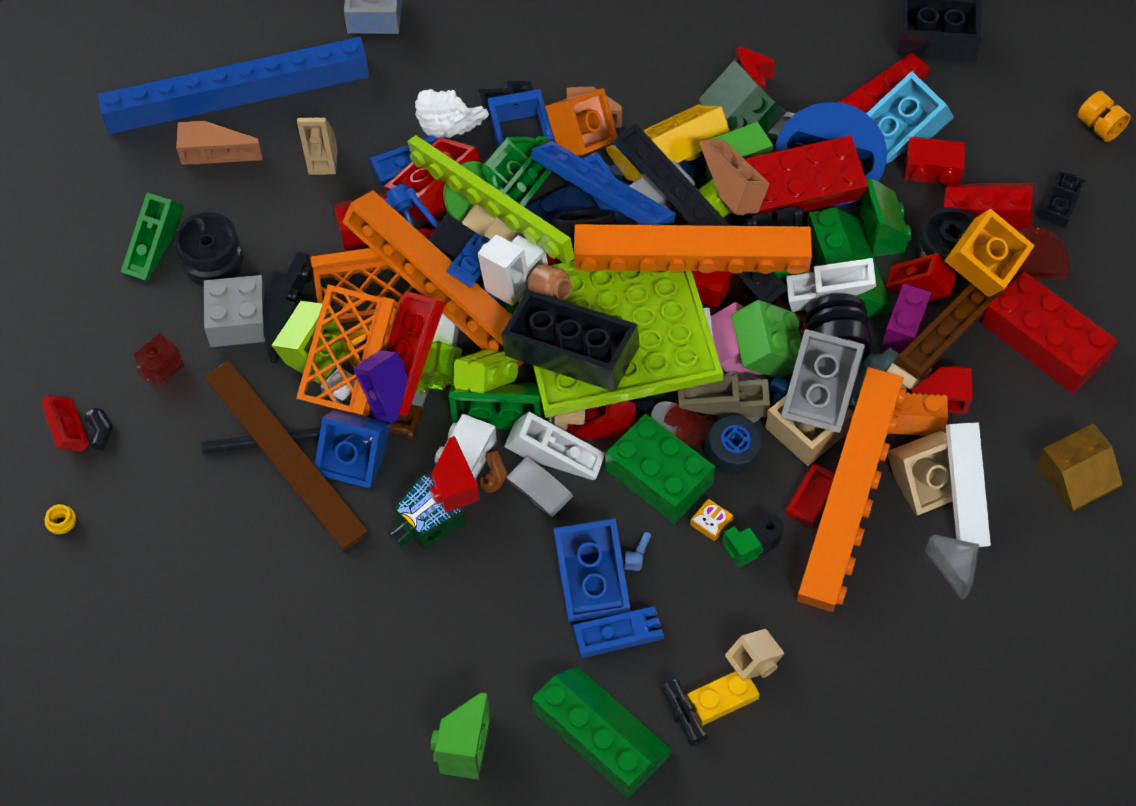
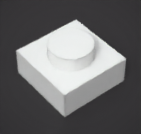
(343, 394)

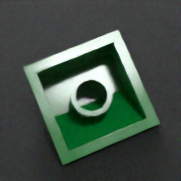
(883, 220)

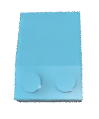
(907, 112)

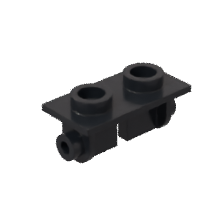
(784, 217)

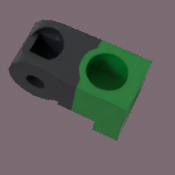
(753, 541)

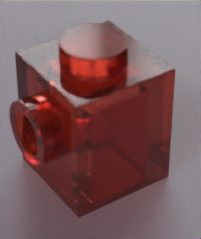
(158, 360)

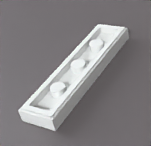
(968, 483)

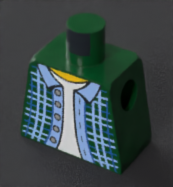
(422, 518)

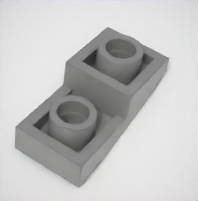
(539, 486)

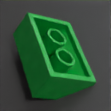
(498, 406)

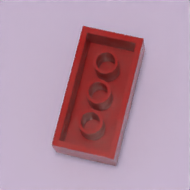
(811, 175)
(1049, 332)

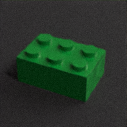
(659, 468)

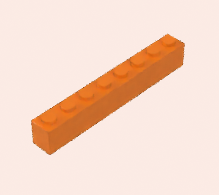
(692, 248)
(426, 270)
(850, 490)

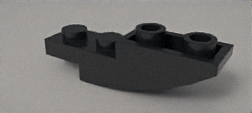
(282, 299)

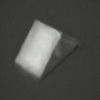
(955, 561)

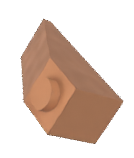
(209, 143)
(734, 177)

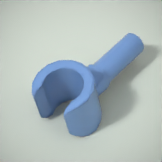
(634, 560)

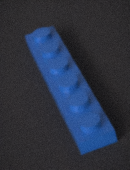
(602, 185)

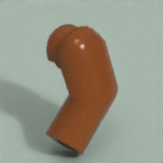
(497, 473)

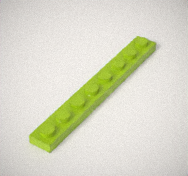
(492, 200)

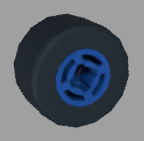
(728, 454)

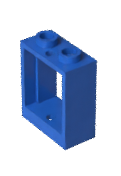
(529, 105)

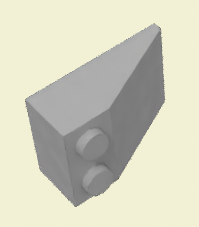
(823, 380)

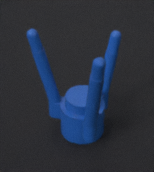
(401, 198)

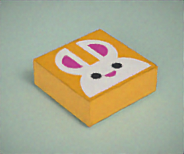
(711, 520)

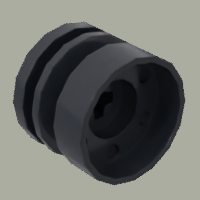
(841, 317)

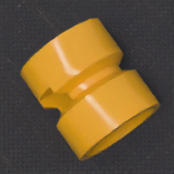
(1101, 114)

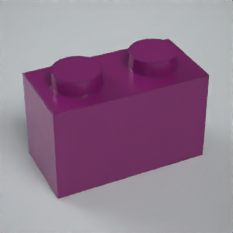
(906, 318)

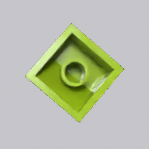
(297, 335)

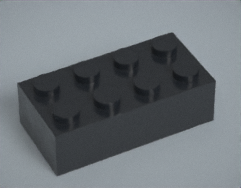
(571, 340)

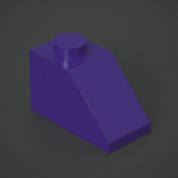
(383, 383)

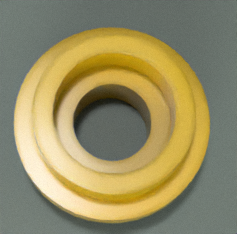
(57, 512)

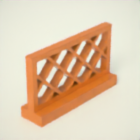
(351, 263)
(377, 340)

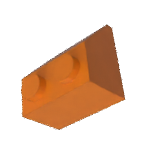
(582, 122)

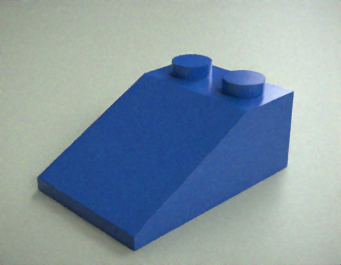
(592, 570)

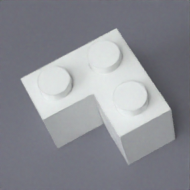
(508, 265)

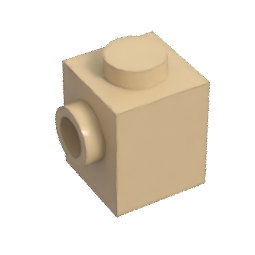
(755, 655)

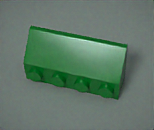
(839, 239)
(600, 730)

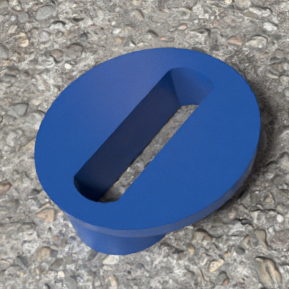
(837, 120)

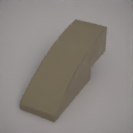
(728, 397)

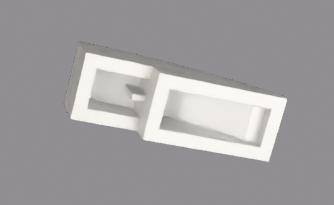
(837, 278)

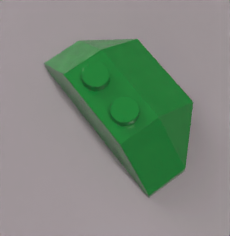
(514, 171)

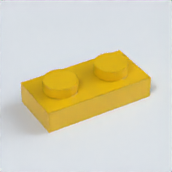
(722, 697)

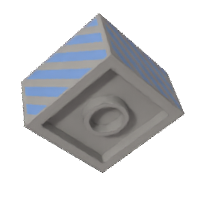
(373, 16)

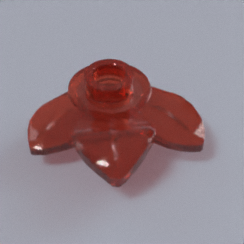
(690, 426)

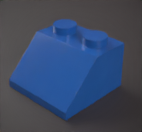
(351, 447)

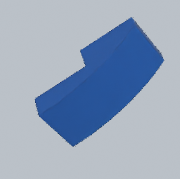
(467, 266)

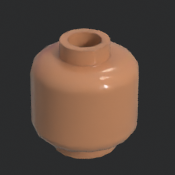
(550, 282)

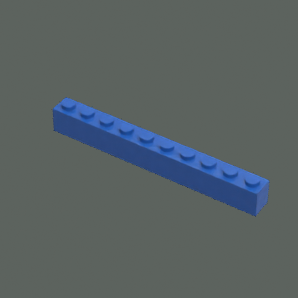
(233, 85)

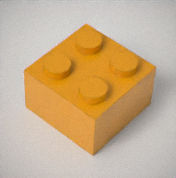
(989, 253)

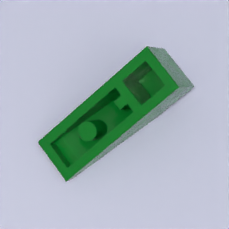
(152, 235)

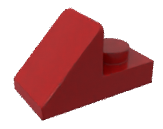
(757, 65)

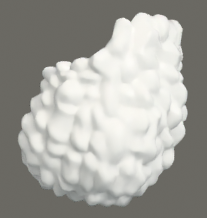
(445, 114)

